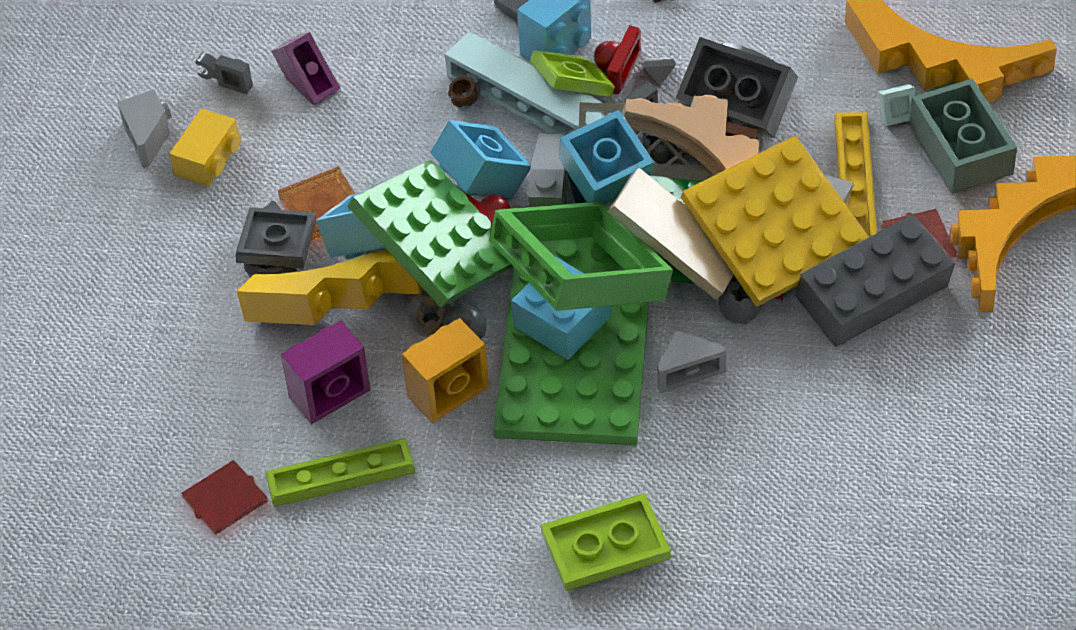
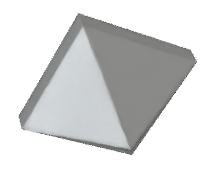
(658, 69)

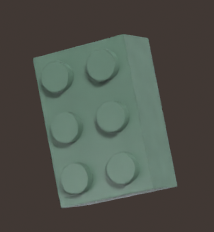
(962, 135)

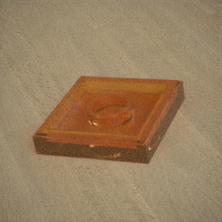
(316, 194)

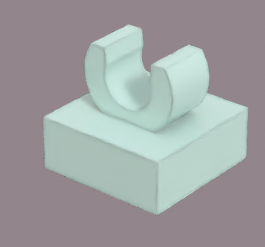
(896, 104)

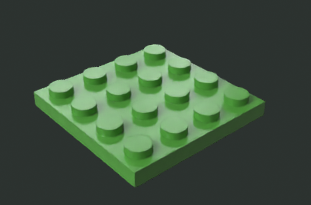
(432, 232)

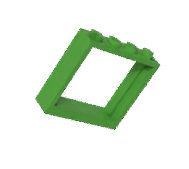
(519, 235)

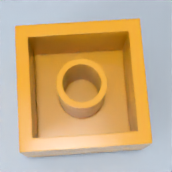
(445, 370)

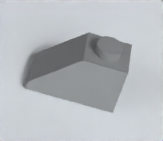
(145, 124)

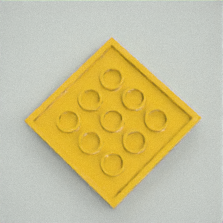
(773, 218)

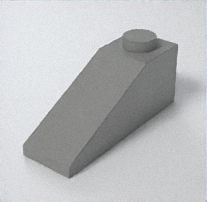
(547, 175)

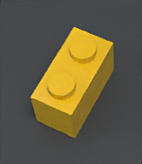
(205, 147)

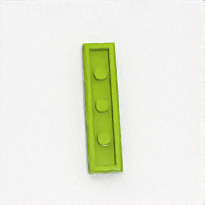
(339, 472)

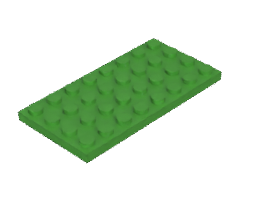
(581, 398)

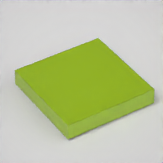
(572, 73)

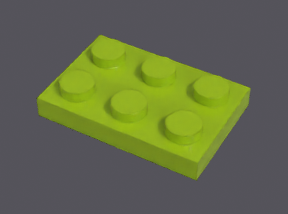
(605, 542)

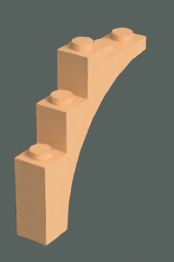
(694, 129)

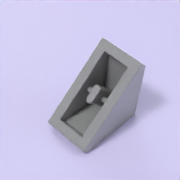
(689, 361)

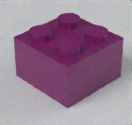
(326, 372)

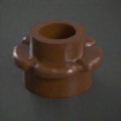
(461, 85)

